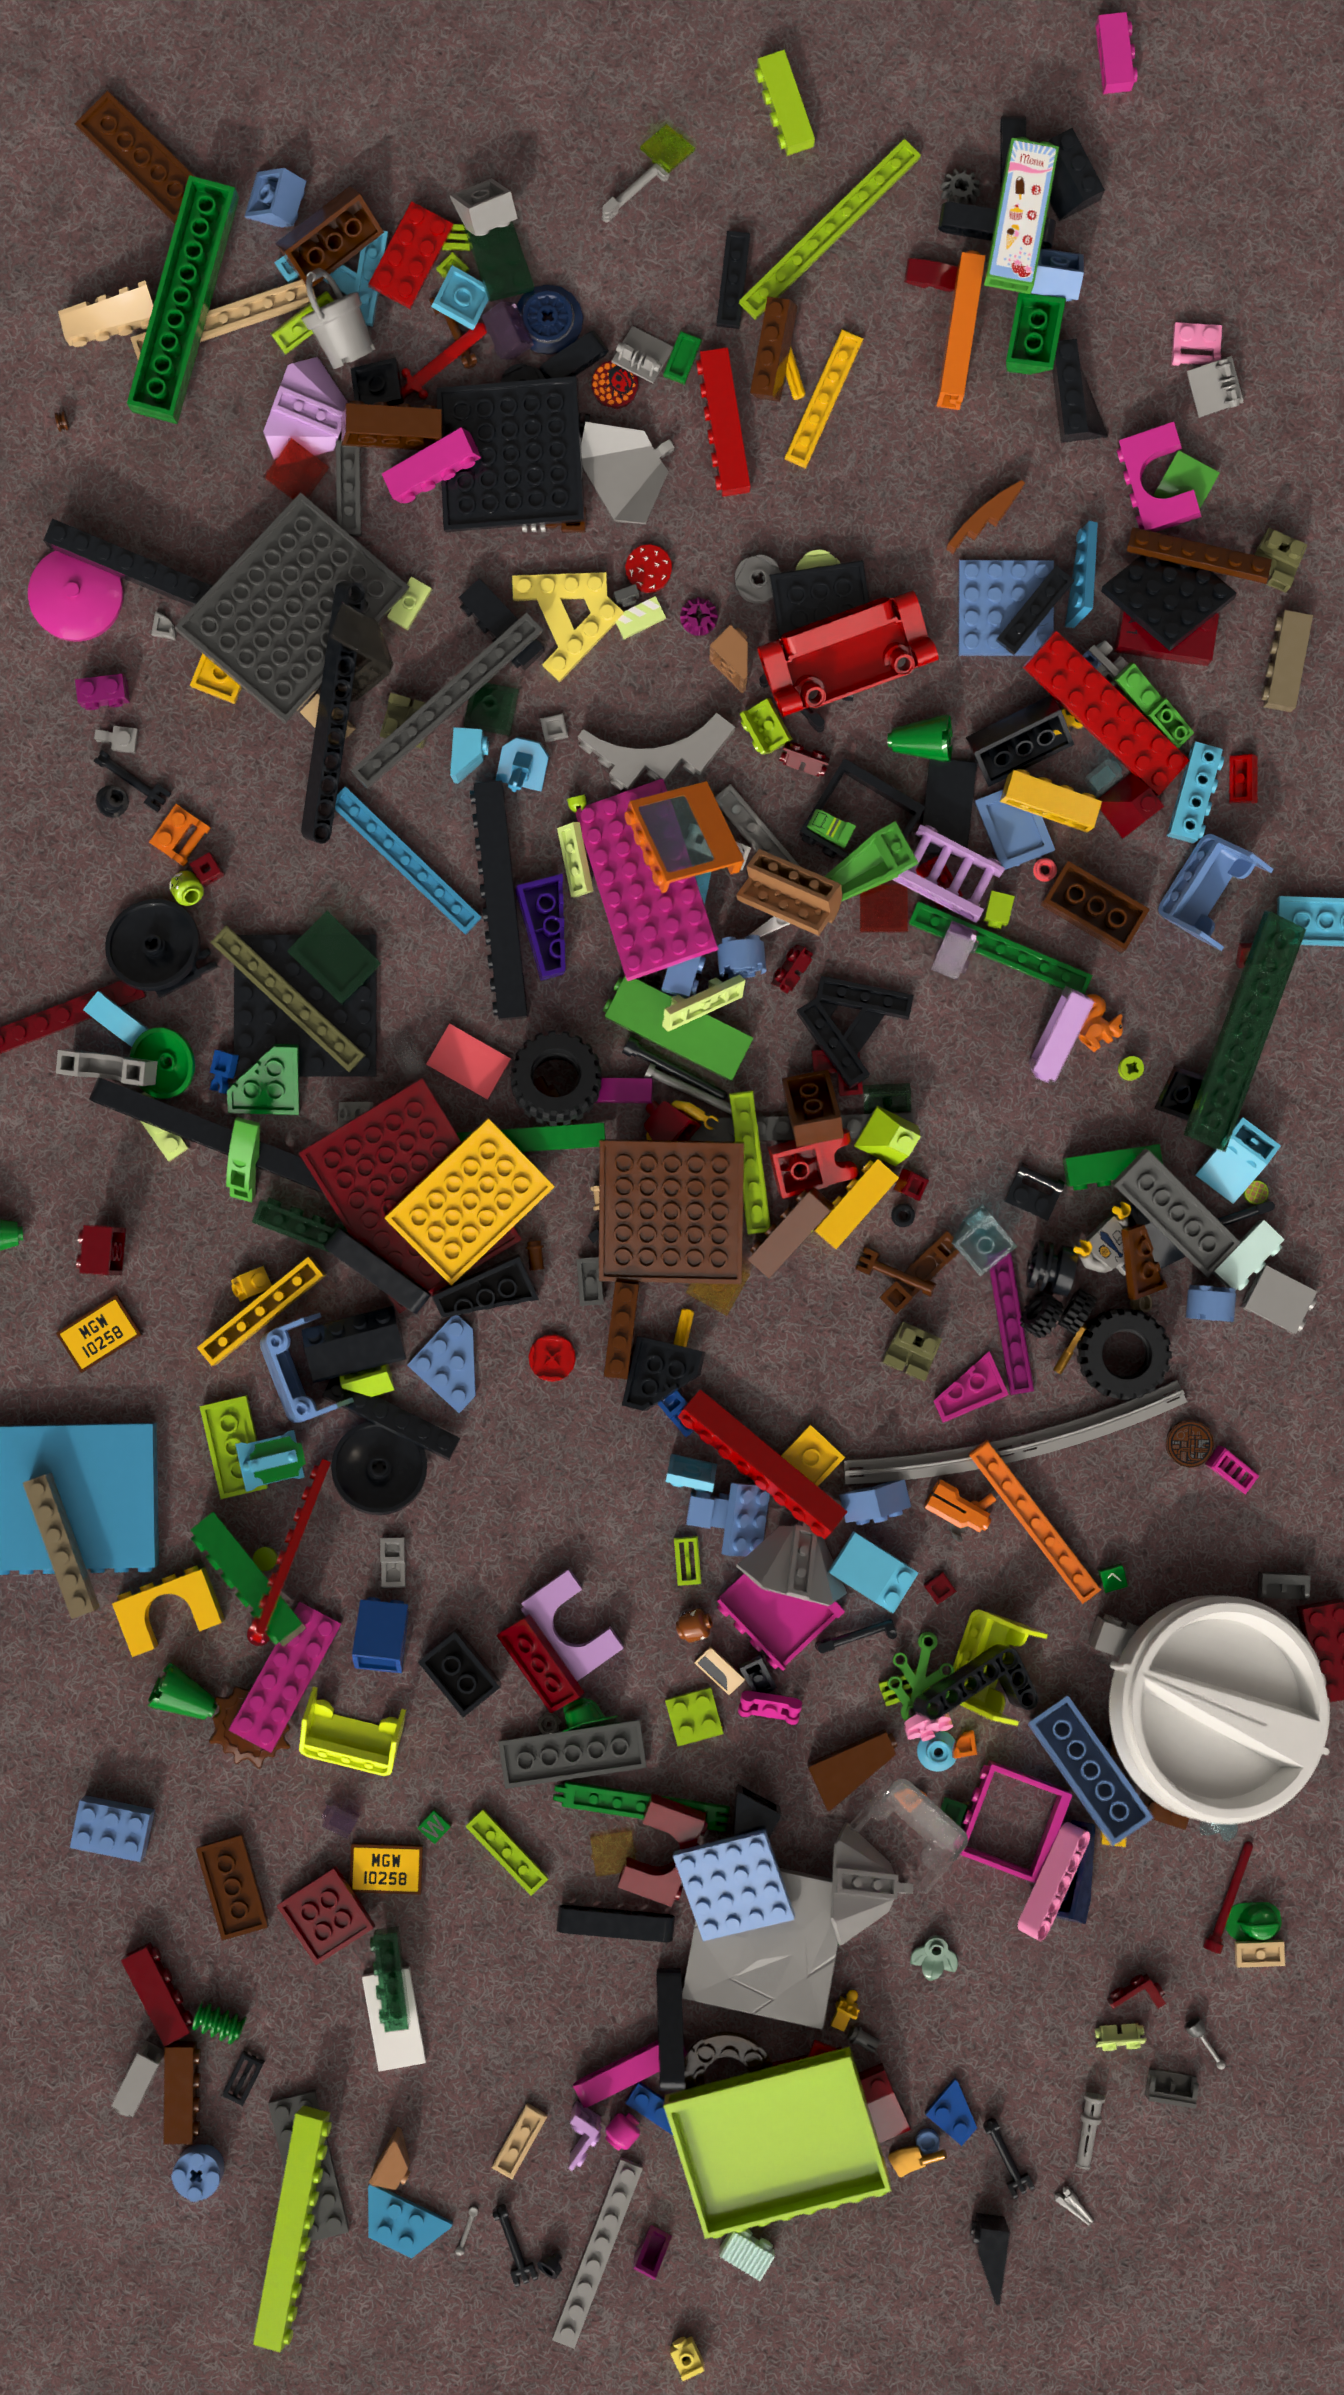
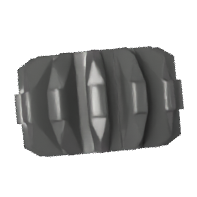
(963, 181)

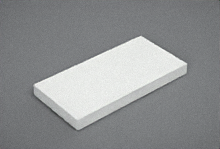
(397, 2047)

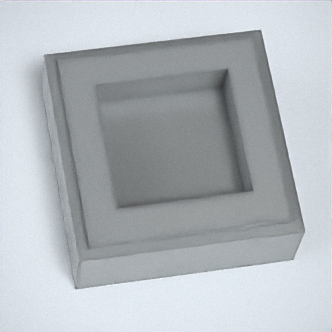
(554, 728)

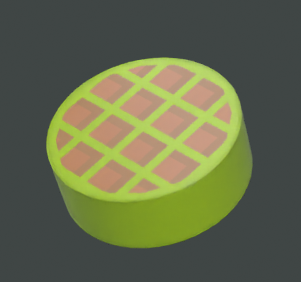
(1256, 1192)

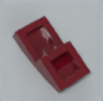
(930, 273)

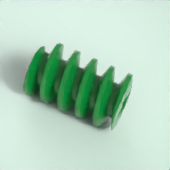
(218, 2023)

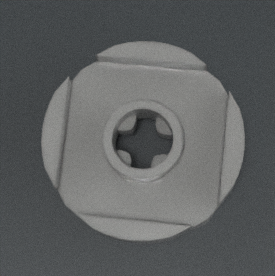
(745, 584)

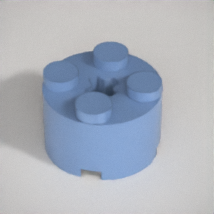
(741, 956)
(1211, 1303)
(194, 2185)

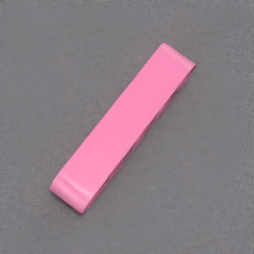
(1054, 1881)

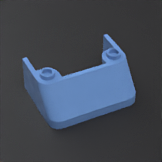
(1203, 882)
(285, 1377)

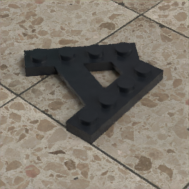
(840, 1048)

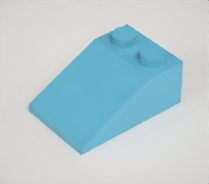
(873, 1572)

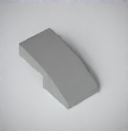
(393, 1562)

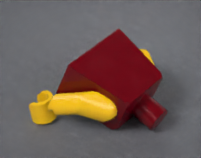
(674, 1120)

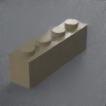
(1287, 660)

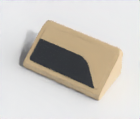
(719, 1670)

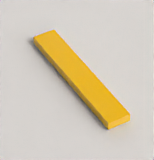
(823, 398)

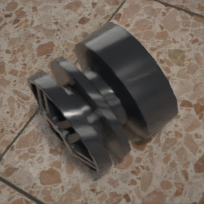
(1055, 1268)

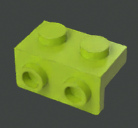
(765, 727)

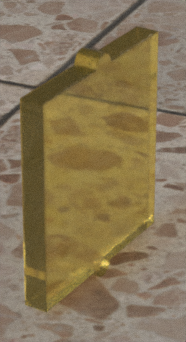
(611, 1852)

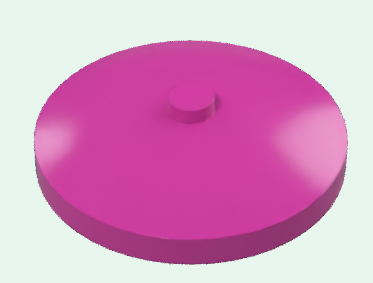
(74, 597)

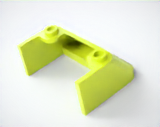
(982, 1633)
(349, 1740)

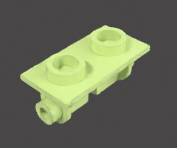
(1111, 2039)

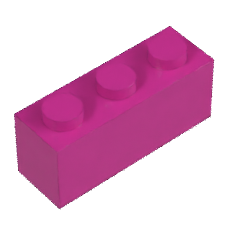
(1115, 52)

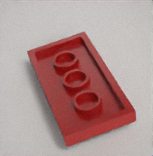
(411, 255)

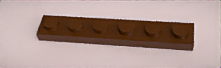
(1199, 555)

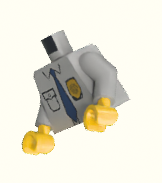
(1104, 1246)

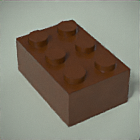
(812, 1108)

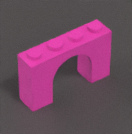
(1137, 453)

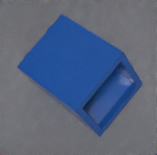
(380, 1635)

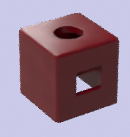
(204, 862)

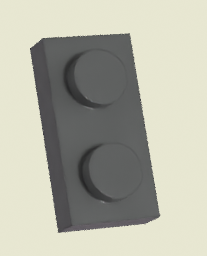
(588, 1281)

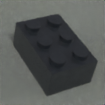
(460, 1672)

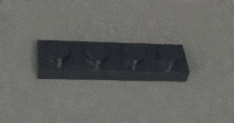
(733, 279)
(1035, 610)

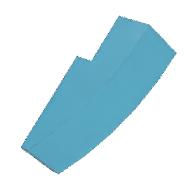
(115, 1018)

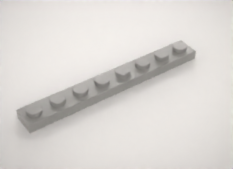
(597, 2253)

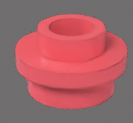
(1048, 863)

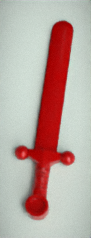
(415, 382)

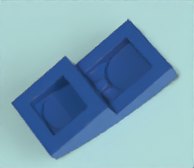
(673, 1407)

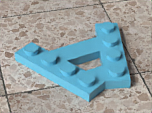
(348, 280)

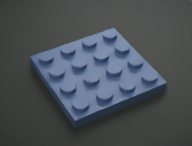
(991, 597)
(734, 1885)

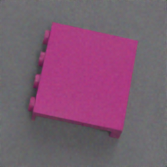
(774, 1620)

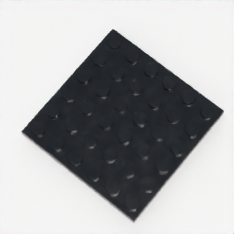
(526, 451)
(263, 1023)

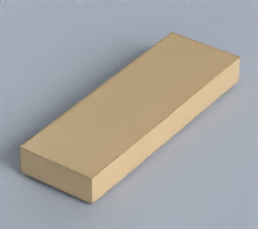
(519, 2141)

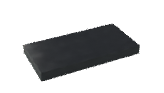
(949, 800)

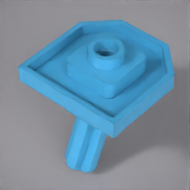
(523, 764)

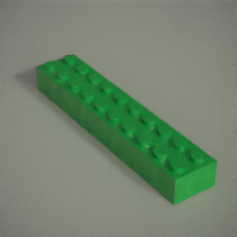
(183, 299)

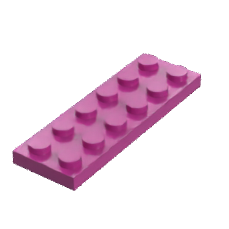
(284, 1680)

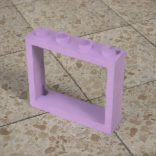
(1060, 1034)

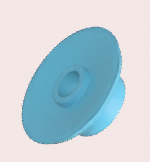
(926, 1754)

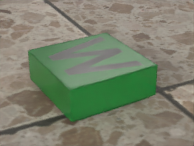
(434, 1826)

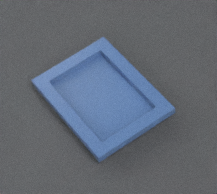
(1014, 833)

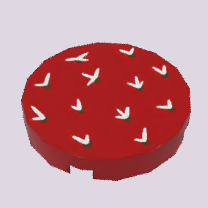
(648, 568)

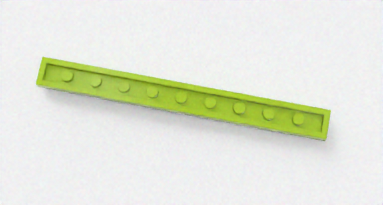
(830, 228)

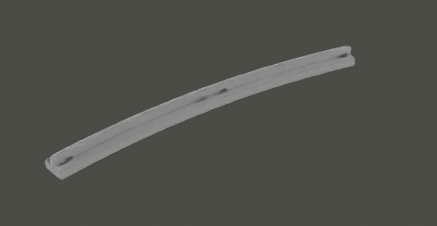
(1046, 1441)

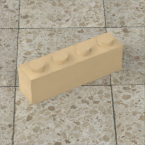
(108, 316)

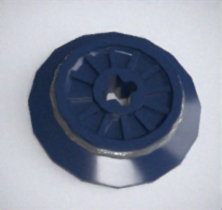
(566, 322)

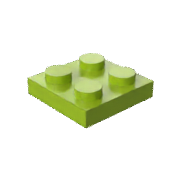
(694, 1716)

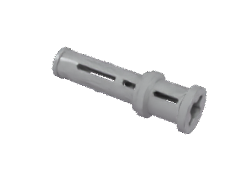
(1089, 2118)

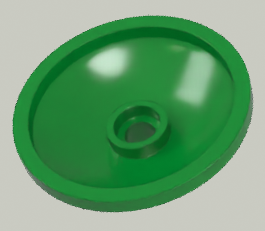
(160, 1045)

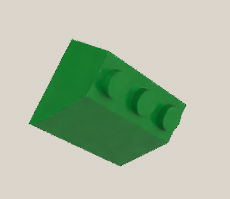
(1035, 333)

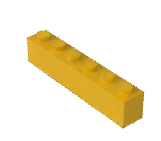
(261, 1311)

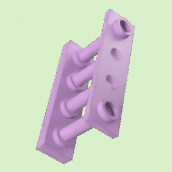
(950, 897)

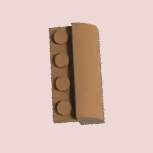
(790, 892)

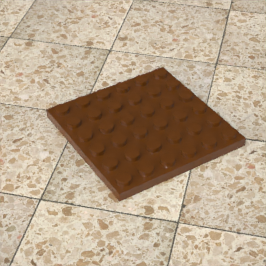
(671, 1211)

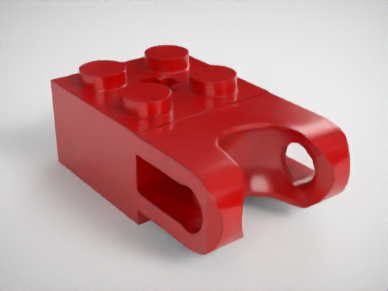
(816, 1165)

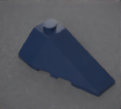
(1078, 1897)

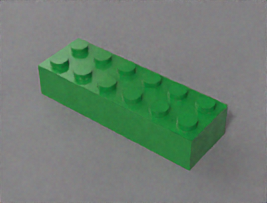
(245, 1576)

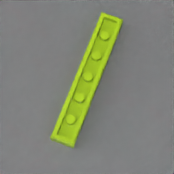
(754, 1183)

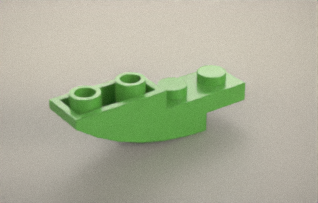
(1152, 705)
(243, 1159)

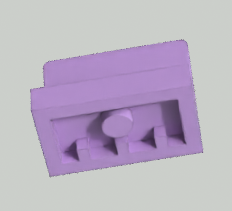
(588, 2125)

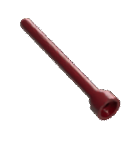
(1214, 1941)

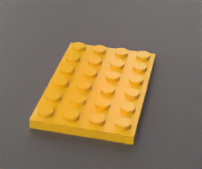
(469, 1201)

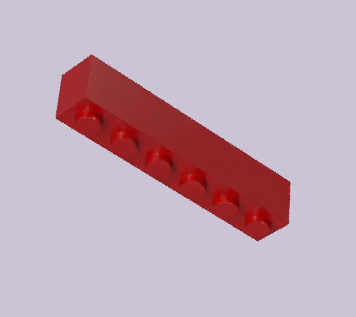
(724, 422)

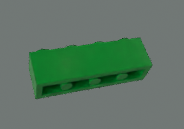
(1102, 1167)

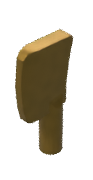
(1068, 1352)
(911, 2158)

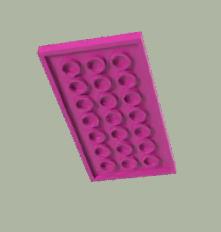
(647, 925)

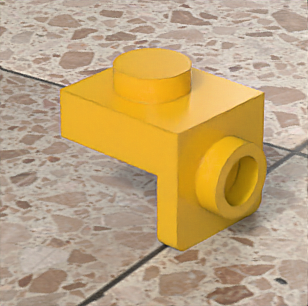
(250, 1283)

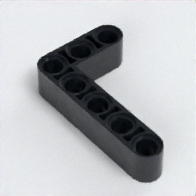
(978, 1680)

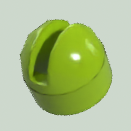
(577, 801)

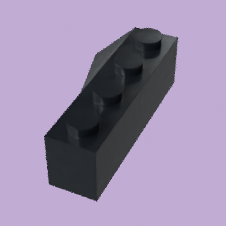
(1074, 401)

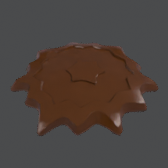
(232, 1743)

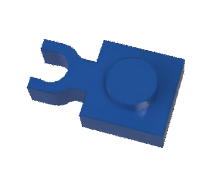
(223, 1067)

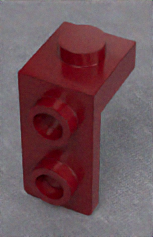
(1137, 1984)

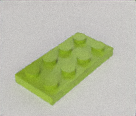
(226, 1425)

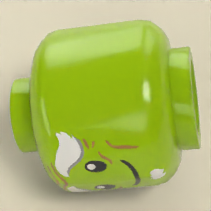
(186, 888)

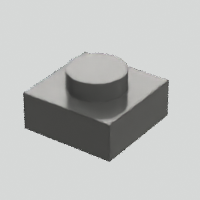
(626, 596)

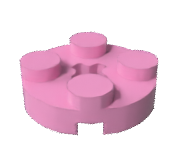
(922, 1727)

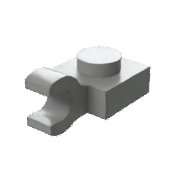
(122, 739)

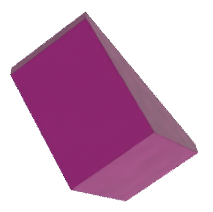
(651, 2252)

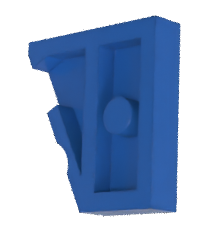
(952, 2113)

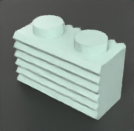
(747, 2253)

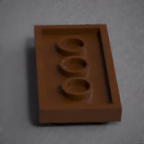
(232, 1887)

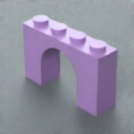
(578, 1658)

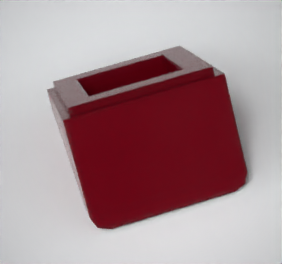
(911, 1184)

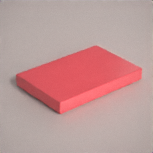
(468, 1061)

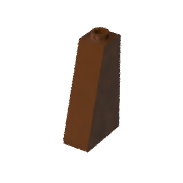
(849, 1767)

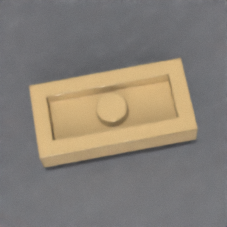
(1259, 1953)

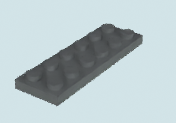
(1176, 1212)
(572, 1753)
(329, 2210)

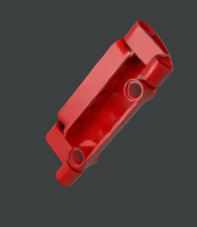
(847, 653)

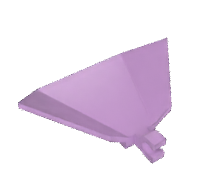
(306, 409)

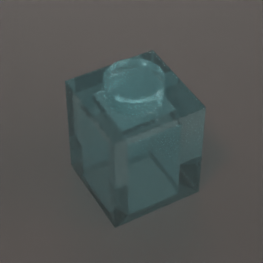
(1103, 777)

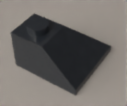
(1179, 1093)

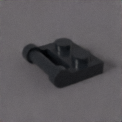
(1030, 1199)

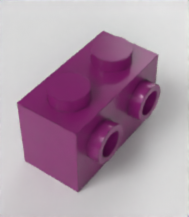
(102, 691)

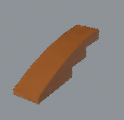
(989, 512)

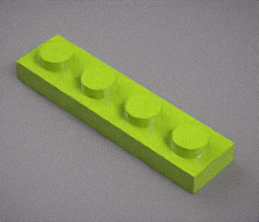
(507, 1852)

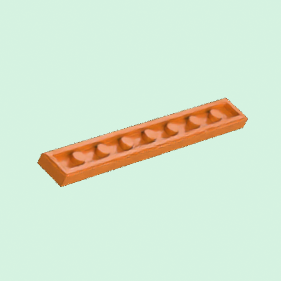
(1034, 1521)

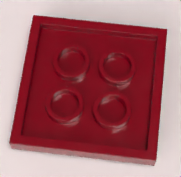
(326, 1915)

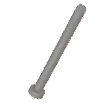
(688, 1089)

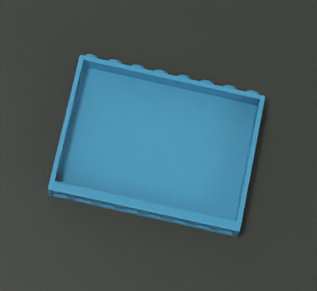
(105, 1486)

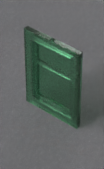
(334, 957)

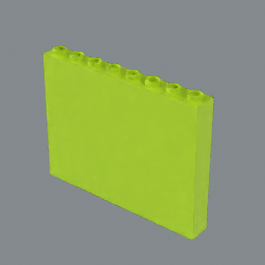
(777, 2143)

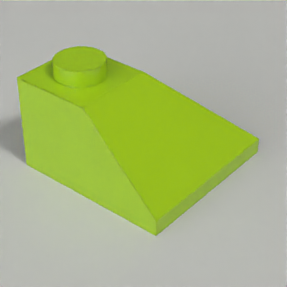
(888, 1137)
(369, 1381)

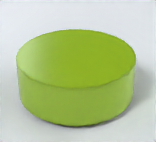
(265, 1558)

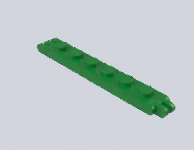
(628, 1803)

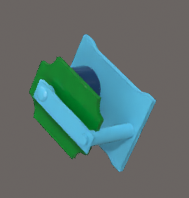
(270, 1460)

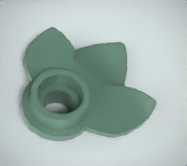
(934, 1961)

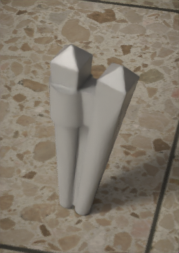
(1072, 2203)

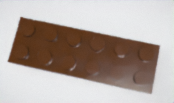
(136, 153)

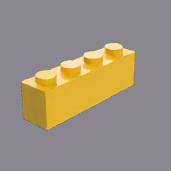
(1050, 800)
(857, 1202)

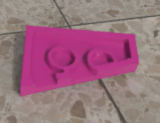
(972, 1390)

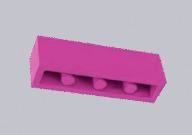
(431, 466)

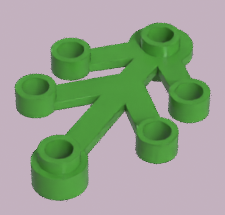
(919, 1681)

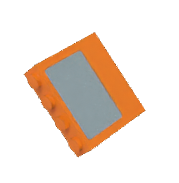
(683, 834)

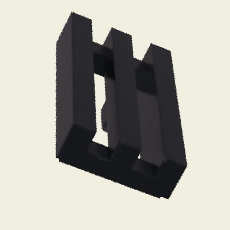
(252, 2060)

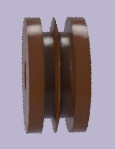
(62, 421)

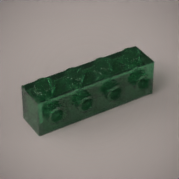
(293, 1223)
(391, 1979)

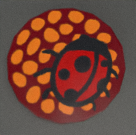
(614, 385)

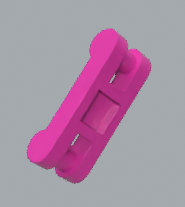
(770, 1706)

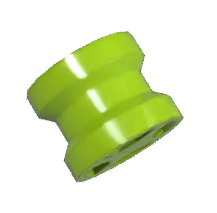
(1127, 1071)

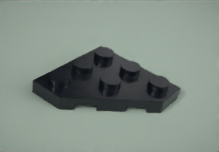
(659, 1371)

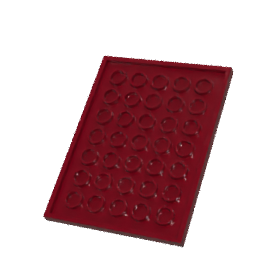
(377, 1163)

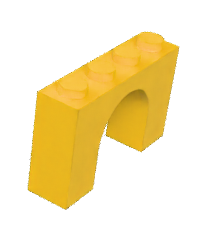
(193, 1587)

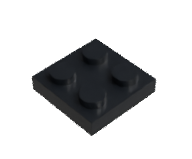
(377, 383)

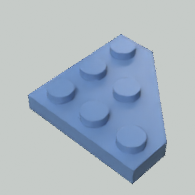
(449, 1363)

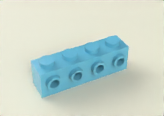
(1195, 792)

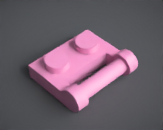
(1196, 337)

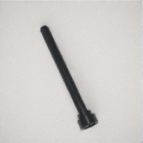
(634, 1048)

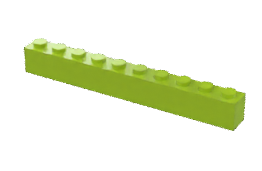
(292, 2228)

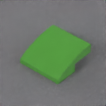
(1187, 475)

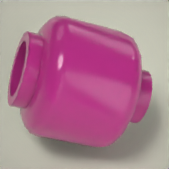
(622, 2131)

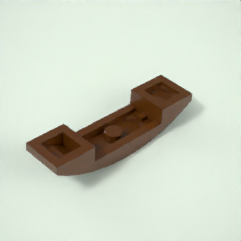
(924, 1268)

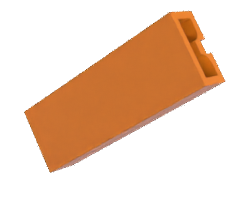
(960, 330)

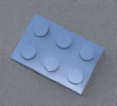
(745, 1519)

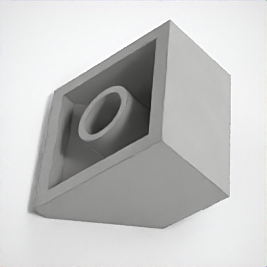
(484, 207)

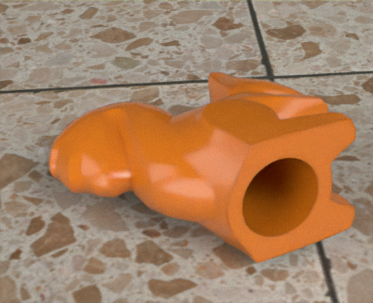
(1097, 1028)

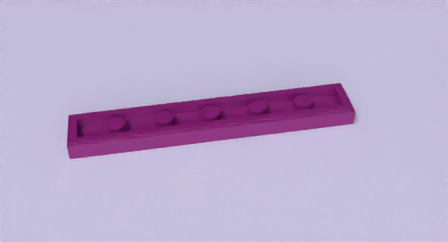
(1010, 1330)

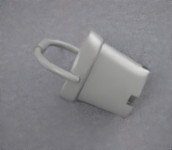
(338, 324)

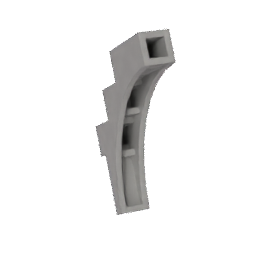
(660, 762)

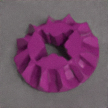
(691, 625)

